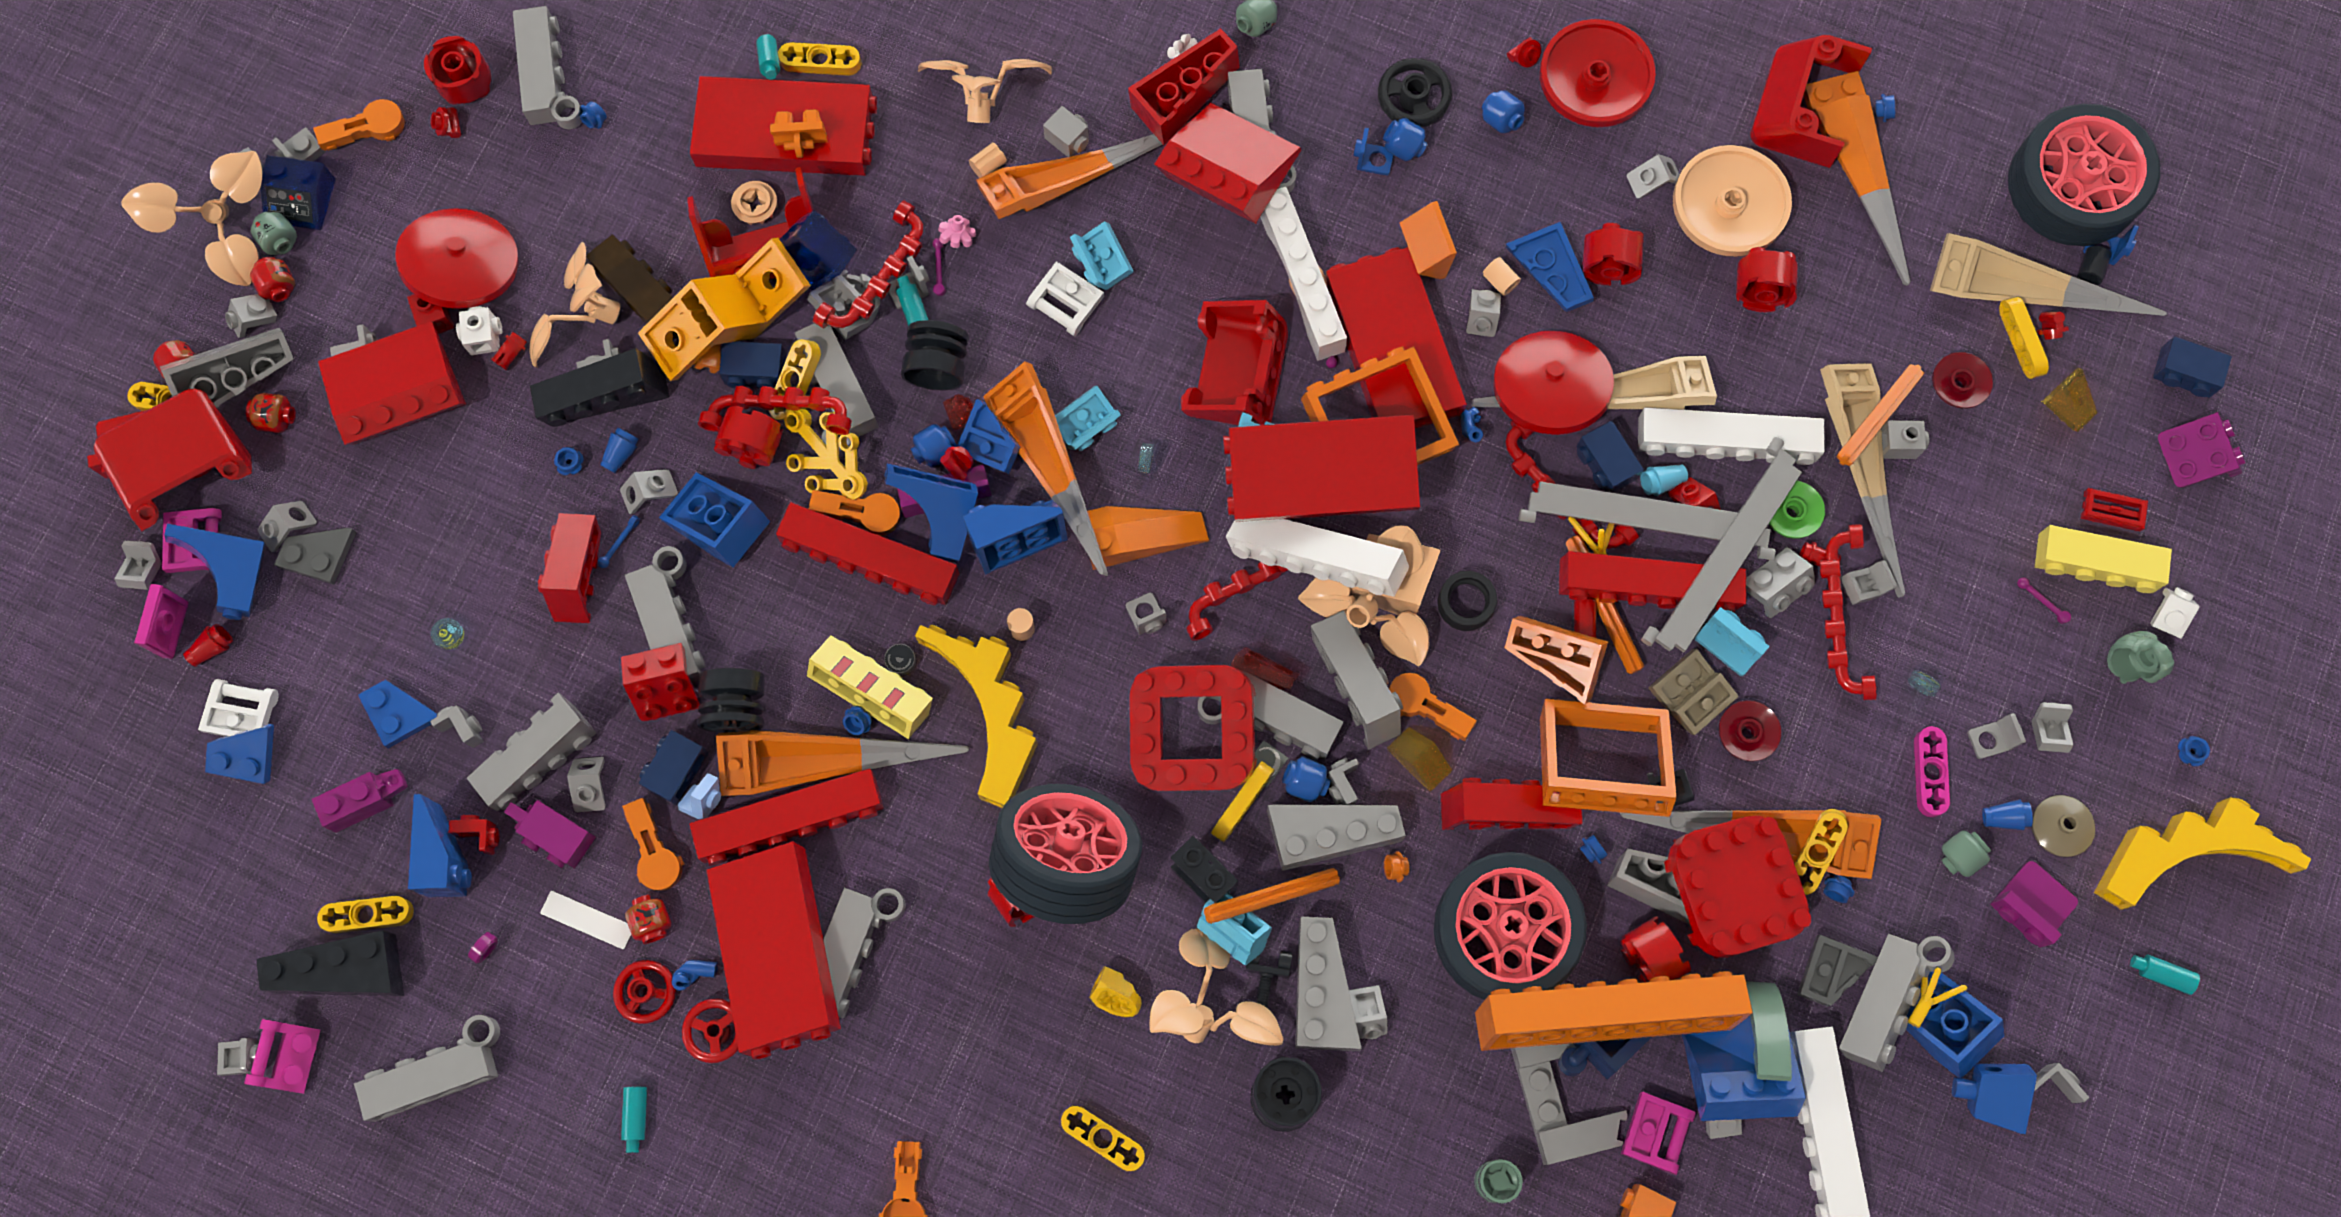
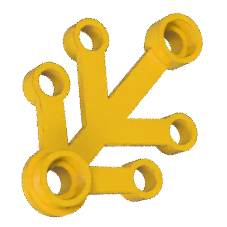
(828, 456)

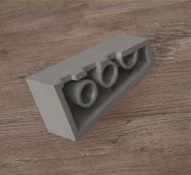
(1358, 679)
(532, 754)
(1323, 998)

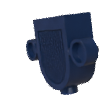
(1604, 1055)

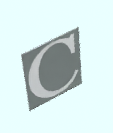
(1271, 757)

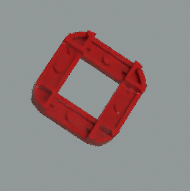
(1237, 728)

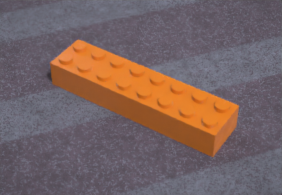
(1612, 1011)

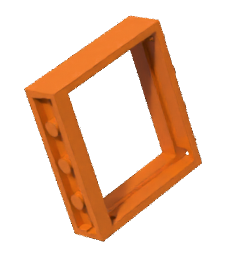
(1372, 367)
(1606, 794)

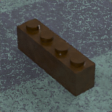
(630, 278)

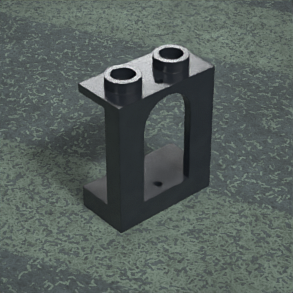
(1201, 876)

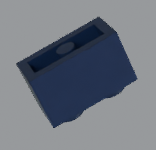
(751, 364)
(2192, 367)
(1609, 458)
(672, 767)

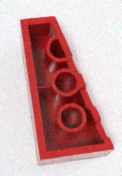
(1183, 85)
(1503, 803)

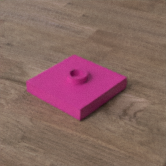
(161, 621)

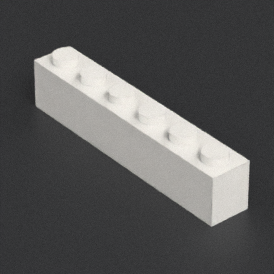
(1728, 434)
(1321, 554)
(1828, 1127)

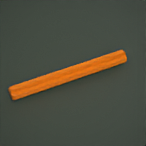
(1880, 415)
(1612, 621)
(1271, 895)

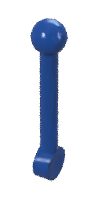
(603, 562)

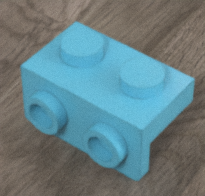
(1101, 256)
(1085, 419)
(1732, 641)

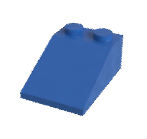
(715, 519)
(436, 858)
(1957, 1029)

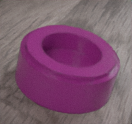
(483, 947)

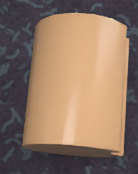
(987, 160)
(1501, 276)
(1021, 624)

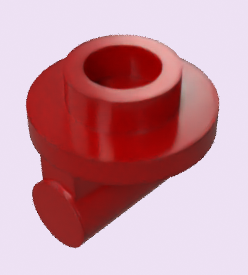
(1526, 53)
(446, 122)
(2052, 325)
(957, 462)

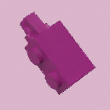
(358, 799)
(552, 832)

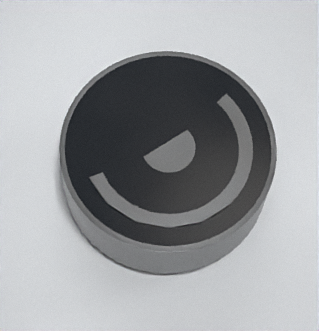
(900, 659)

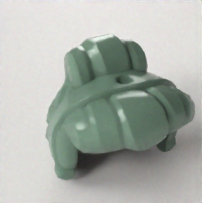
(2140, 656)

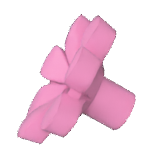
(956, 231)

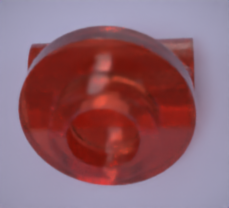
(958, 410)

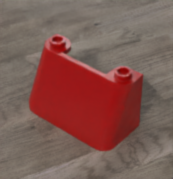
(1239, 362)

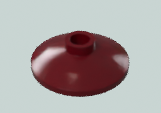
(1968, 370)
(1762, 724)

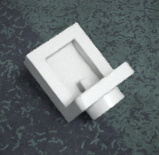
(2175, 612)

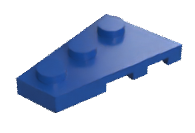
(1553, 265)

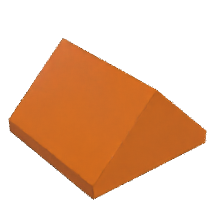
(1429, 241)

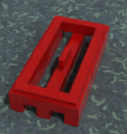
(2090, 515)

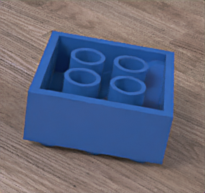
(1013, 531)
(1727, 1078)

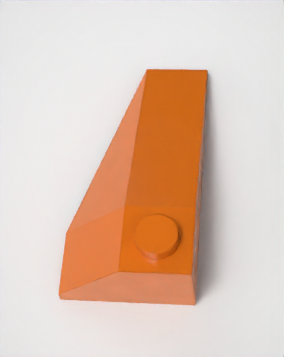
(1142, 532)

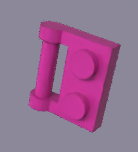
(178, 558)
(292, 1059)
(1648, 1128)

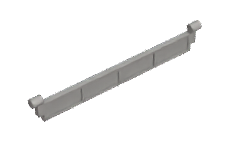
(1636, 513)
(1728, 553)

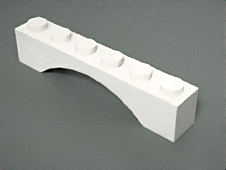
(1314, 300)

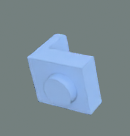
(701, 798)

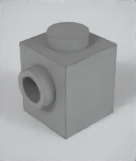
(1066, 132)
(1904, 439)

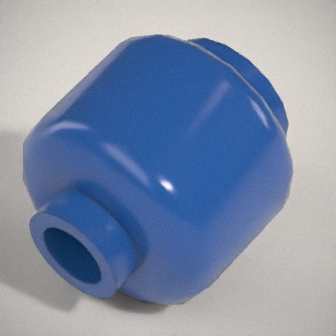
(1503, 111)
(1405, 139)
(931, 445)
(1306, 779)

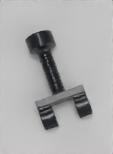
(1267, 974)

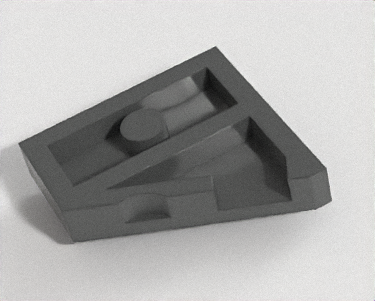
(316, 554)
(1832, 970)

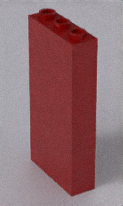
(736, 118)
(1388, 308)
(1322, 468)
(773, 951)

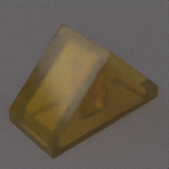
(2072, 401)
(1420, 758)

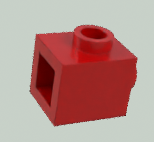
(426, 312)

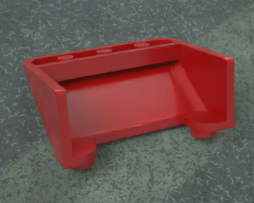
(167, 449)

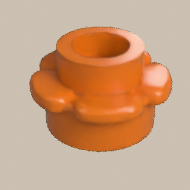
(1396, 866)

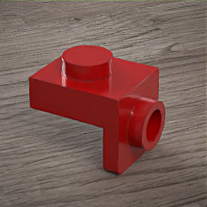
(475, 827)

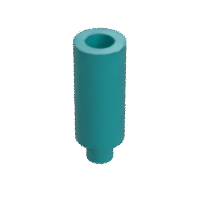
(768, 56)
(910, 301)
(2166, 973)
(633, 1117)

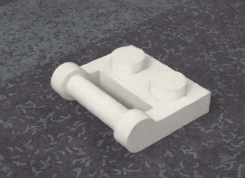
(1071, 291)
(230, 719)

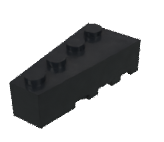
(599, 388)
(342, 967)

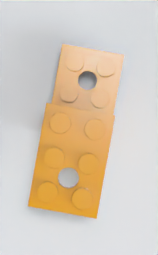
(723, 309)

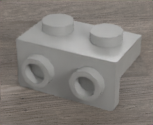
(1781, 581)

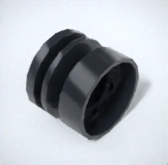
(934, 355)
(731, 700)
(1297, 1080)

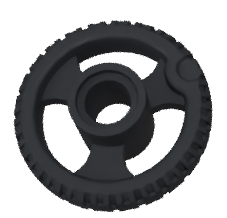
(1418, 82)

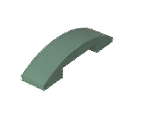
(1770, 1032)

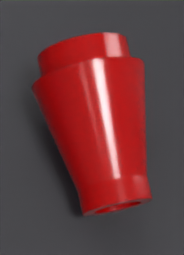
(208, 644)

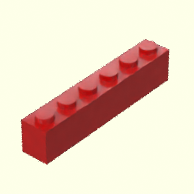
(868, 554)
(1638, 580)
(786, 816)

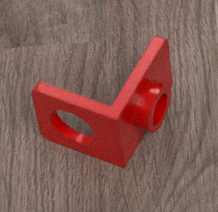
(1694, 494)

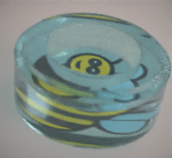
(1146, 458)
(447, 633)
(1924, 683)

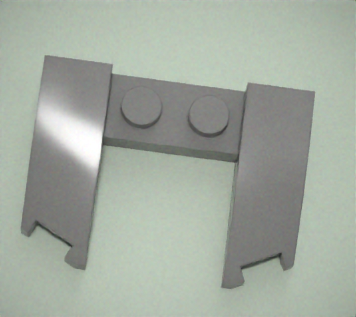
(1553, 1135)

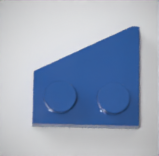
(988, 439)
(394, 713)
(242, 755)

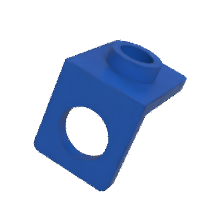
(1364, 152)
(2121, 246)

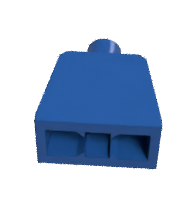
(1999, 1094)

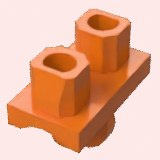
(798, 135)

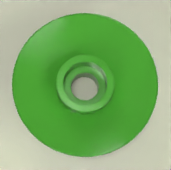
(1808, 509)

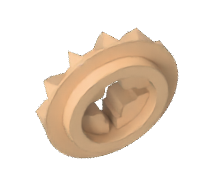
(746, 194)

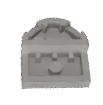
(841, 294)

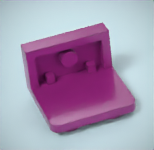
(2201, 450)
(2035, 904)

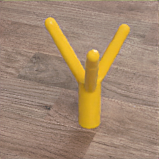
(1603, 539)
(1926, 1002)

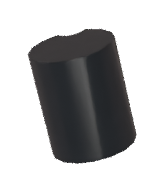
(2094, 264)

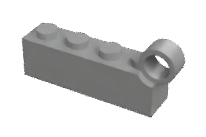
(539, 69)
(1248, 100)
(838, 378)
(661, 610)
(1288, 719)
(850, 940)
(1888, 997)
(429, 1078)

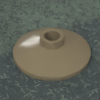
(2050, 829)

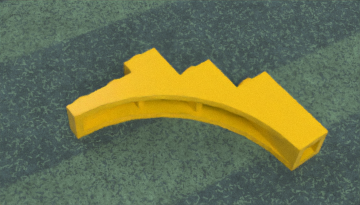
(983, 667)
(2227, 831)

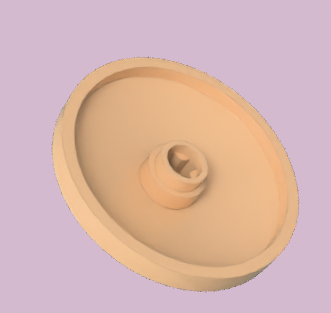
(1732, 200)

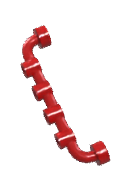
(878, 284)
(769, 398)
(1525, 465)
(1216, 595)
(1835, 628)

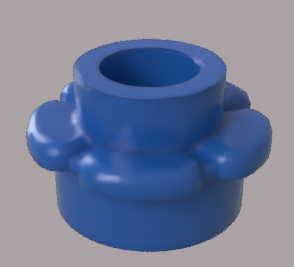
(1885, 107)
(592, 115)
(568, 454)
(857, 721)
(2201, 749)
(1593, 850)
(1838, 889)

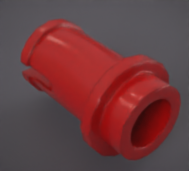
(509, 350)
(1813, 554)

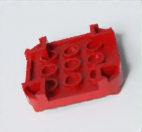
(1738, 886)

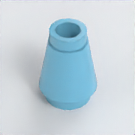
(1662, 478)

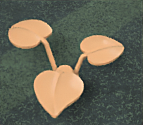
(978, 102)
(237, 175)
(585, 290)
(1401, 636)
(1176, 1015)

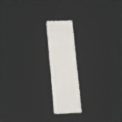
(586, 919)

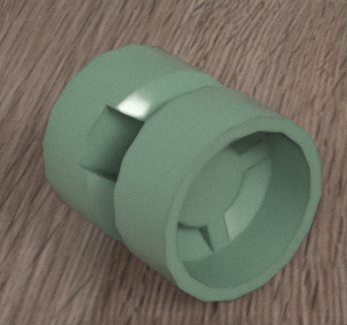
(1498, 1181)

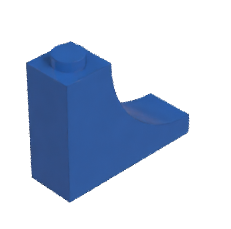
(944, 504)
(231, 560)

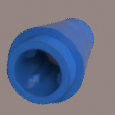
(618, 449)
(2009, 815)

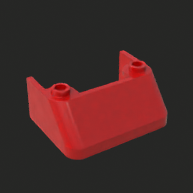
(1780, 120)
(729, 254)

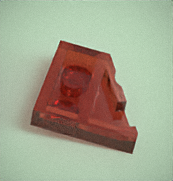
(1264, 668)

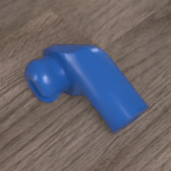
(1469, 430)
(691, 971)

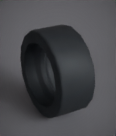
(1474, 579)

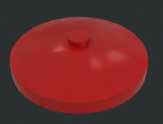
(1597, 73)
(456, 258)
(1553, 382)

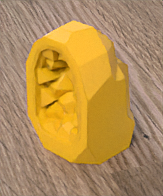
(1115, 994)

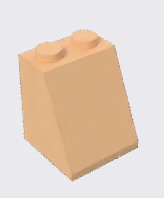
(1411, 589)

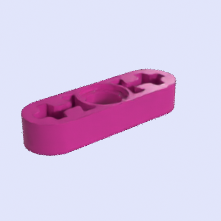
(1941, 762)

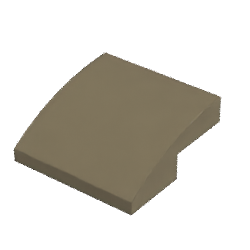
(1693, 692)

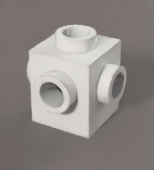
(479, 330)

